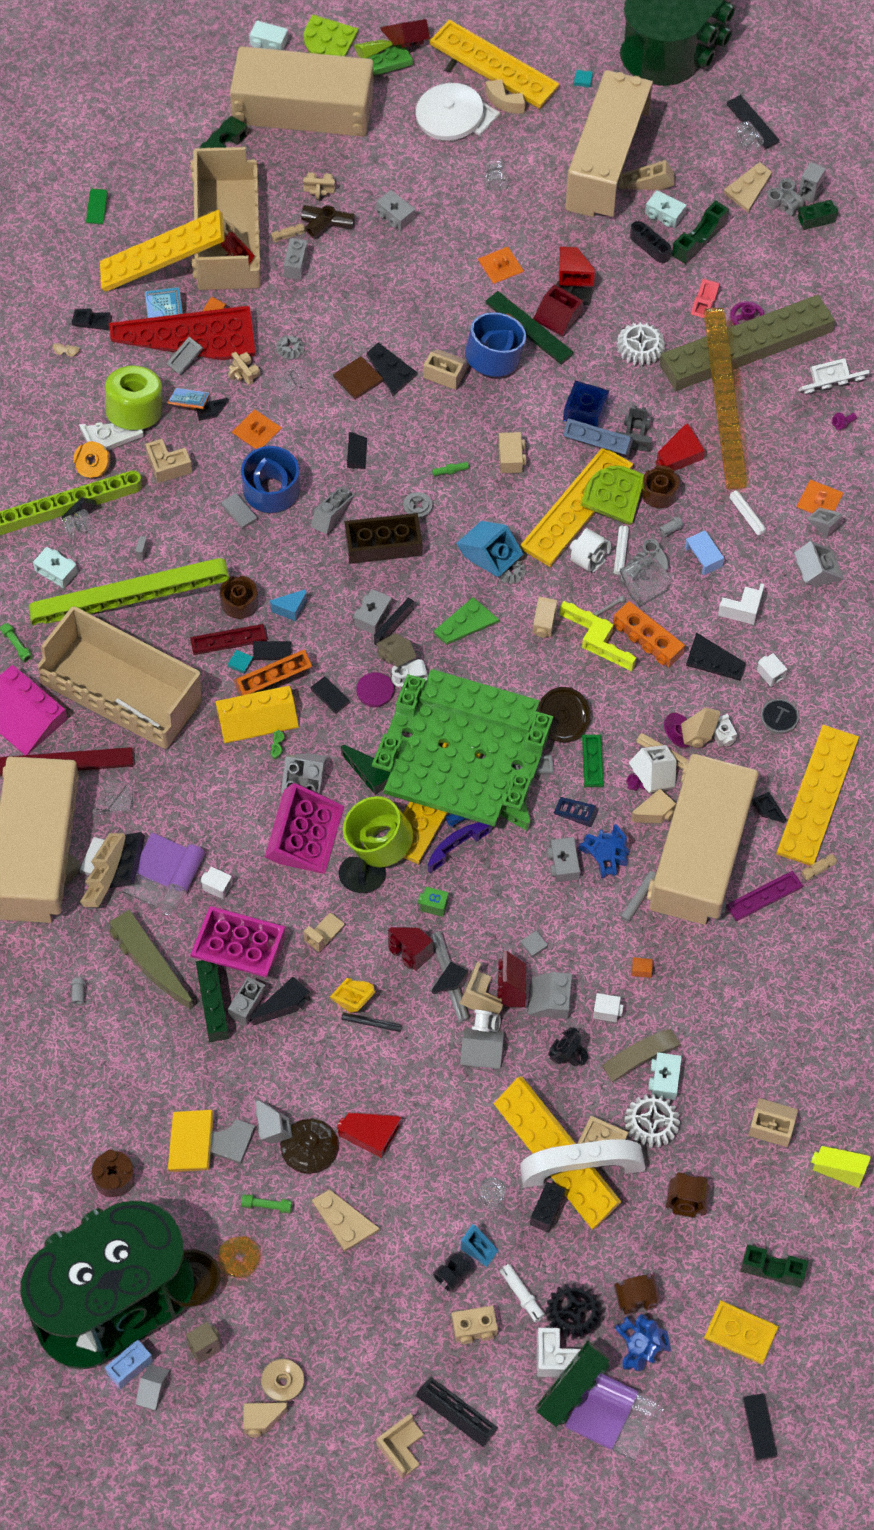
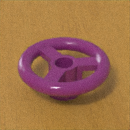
(747, 311)

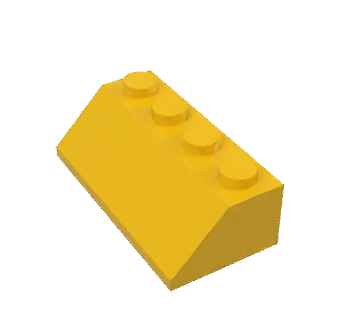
(256, 714)

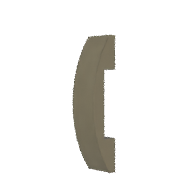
(640, 1053)

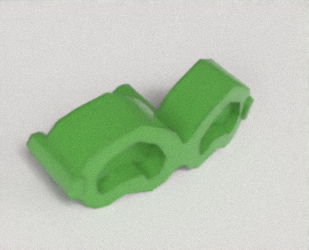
(276, 748)

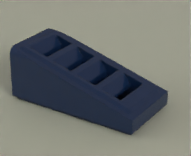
(587, 821)

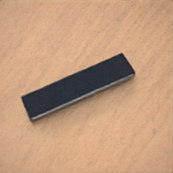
(454, 1412)

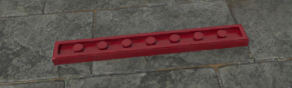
(87, 759)

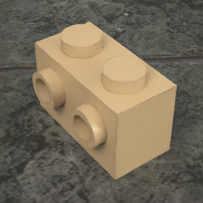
(511, 452)
(474, 1324)

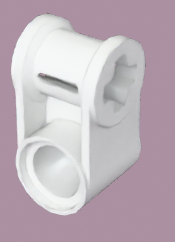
(414, 668)
(486, 1021)

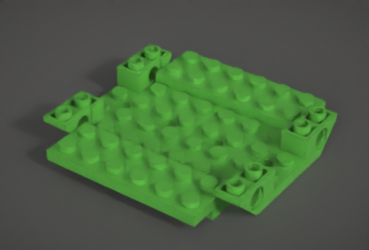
(471, 721)

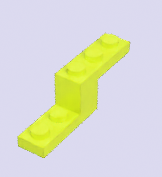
(597, 635)

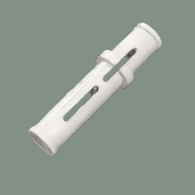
(527, 1300)

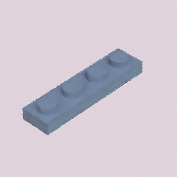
(598, 436)

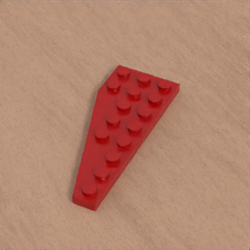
(216, 330)

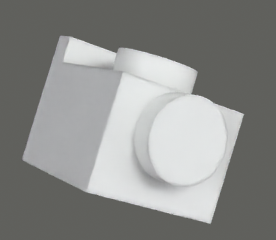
(724, 737)

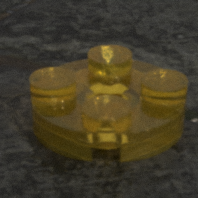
(243, 1246)

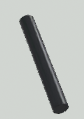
(371, 1022)

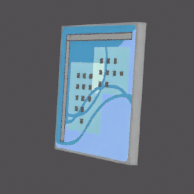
(163, 302)

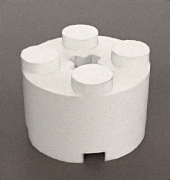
(589, 550)

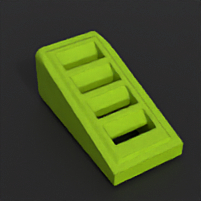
(371, 48)

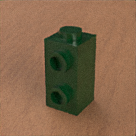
(817, 214)

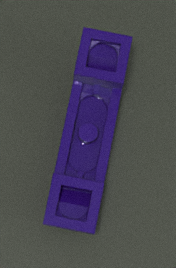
(476, 831)

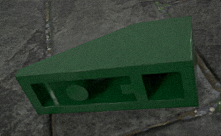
(362, 765)

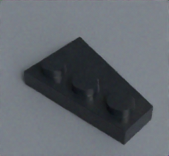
(391, 368)
(714, 659)
(129, 860)

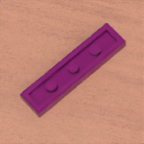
(764, 896)

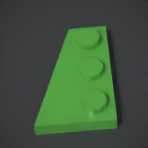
(391, 59)
(465, 621)

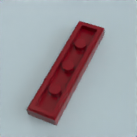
(227, 639)

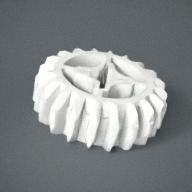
(651, 342)
(644, 1120)

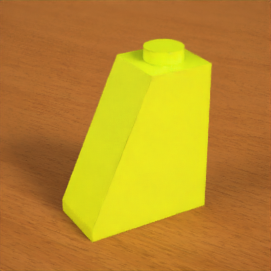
(841, 1165)

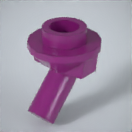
(841, 421)
(634, 782)

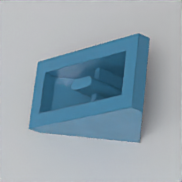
(289, 605)
(478, 1246)

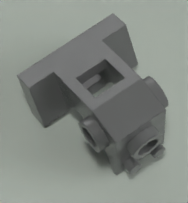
(638, 419)

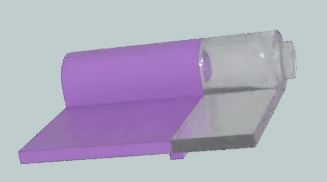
(165, 873)
(615, 1416)

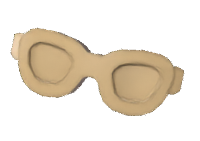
(70, 350)

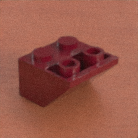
(558, 310)
(414, 944)
(512, 981)

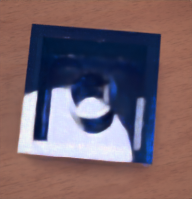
(586, 404)

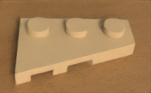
(748, 187)
(343, 1220)

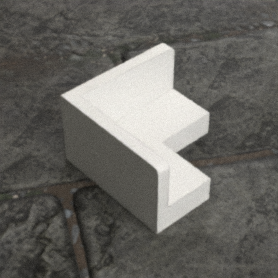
(746, 609)
(550, 1358)

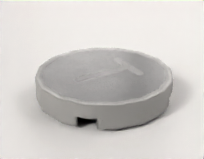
(779, 716)

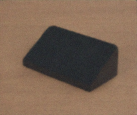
(356, 451)

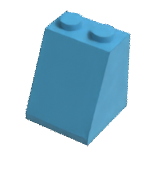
(490, 547)

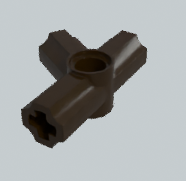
(325, 217)

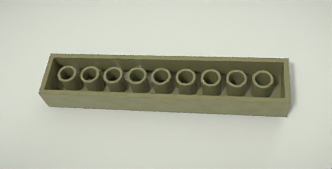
(750, 341)

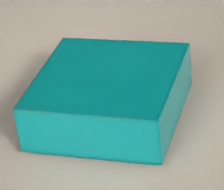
(583, 78)
(240, 661)

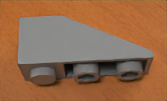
(331, 510)

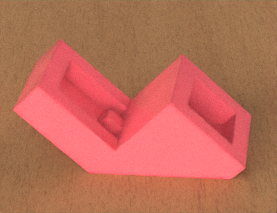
(706, 297)

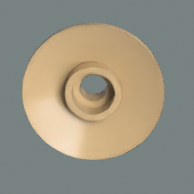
(280, 1370)

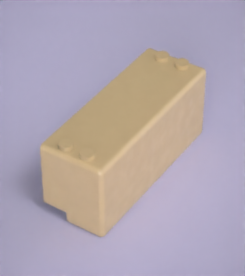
(302, 91)
(606, 143)
(230, 184)
(102, 664)
(35, 836)
(703, 839)

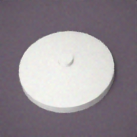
(449, 111)

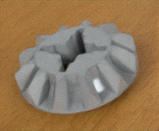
(285, 352)
(416, 498)
(518, 574)

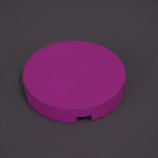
(375, 689)

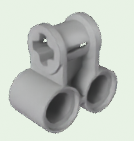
(784, 197)

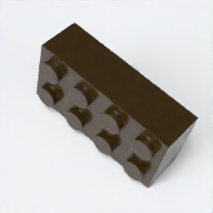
(383, 538)

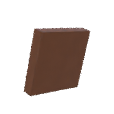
(358, 377)

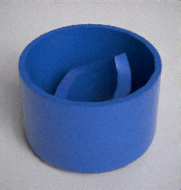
(495, 344)
(265, 464)

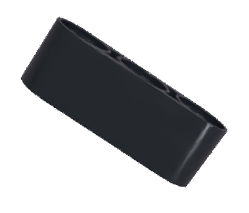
(650, 242)

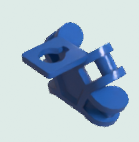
(604, 849)
(641, 1343)

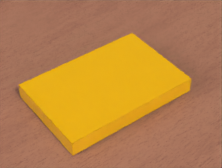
(190, 1141)
(741, 1332)

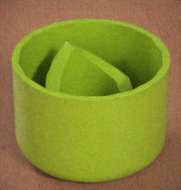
(133, 397)
(367, 820)

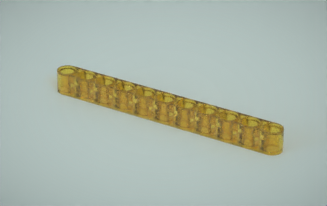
(725, 398)

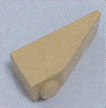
(651, 177)

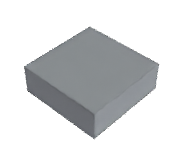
(141, 548)
(534, 944)

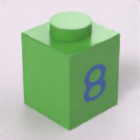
(433, 901)

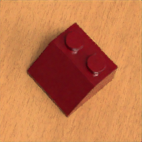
(407, 32)

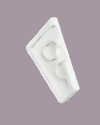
(109, 434)

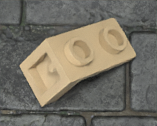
(323, 933)

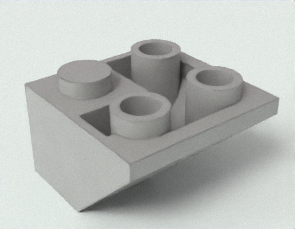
(304, 770)

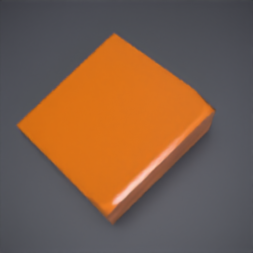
(214, 304)
(642, 967)

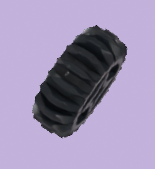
(581, 1308)

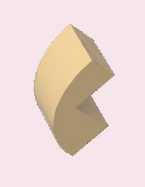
(510, 103)

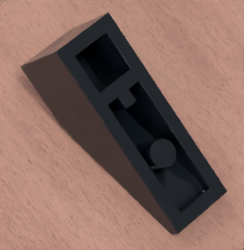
(283, 1002)

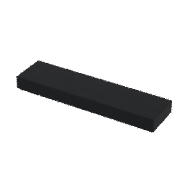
(745, 112)

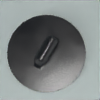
(359, 876)

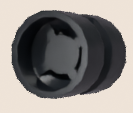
(454, 1270)

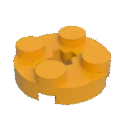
(82, 463)

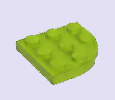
(328, 36)
(614, 493)

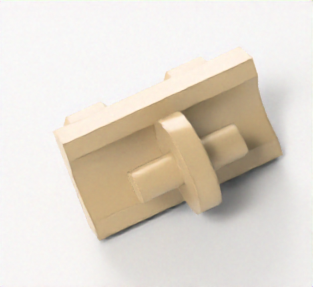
(319, 186)
(241, 369)

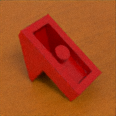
(236, 247)

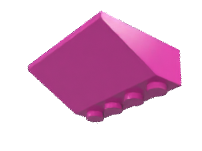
(26, 711)
(304, 829)
(239, 942)

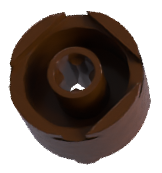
(660, 487)
(239, 597)
(113, 1163)
(688, 1195)
(637, 1293)

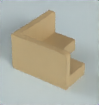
(165, 464)
(475, 993)
(599, 1130)
(395, 1444)

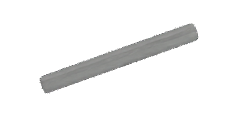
(444, 961)

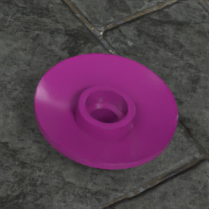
(673, 729)

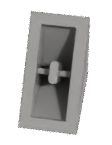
(825, 520)
(151, 1387)

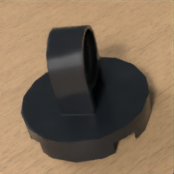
(566, 1048)

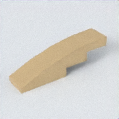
(105, 867)

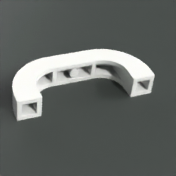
(581, 1156)

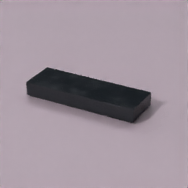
(394, 621)
(759, 1427)

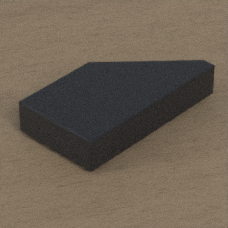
(211, 409)
(82, 503)
(768, 807)
(450, 979)

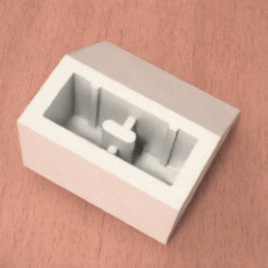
(655, 768)

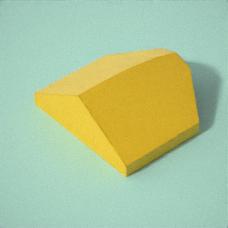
(353, 994)

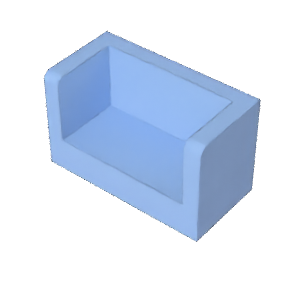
(705, 552)
(128, 1364)

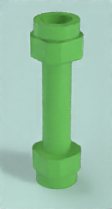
(8, 631)
(249, 1201)

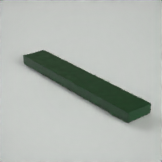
(533, 329)

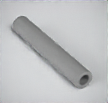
(638, 897)

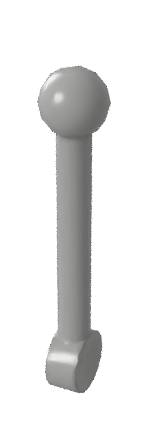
(621, 599)

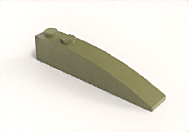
(146, 956)

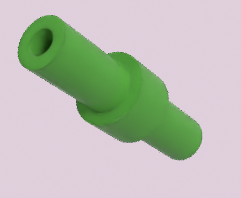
(450, 469)

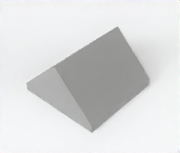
(482, 1048)

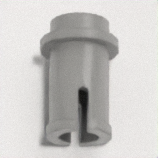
(671, 526)
(77, 990)

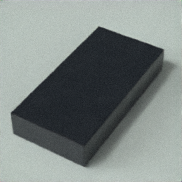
(271, 650)
(330, 695)

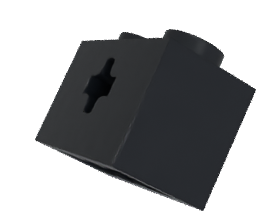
(547, 1207)

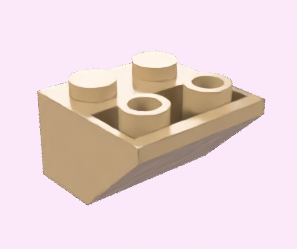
(444, 368)
(773, 1122)

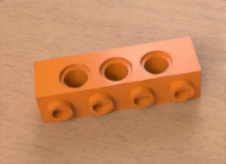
(645, 625)
(272, 673)

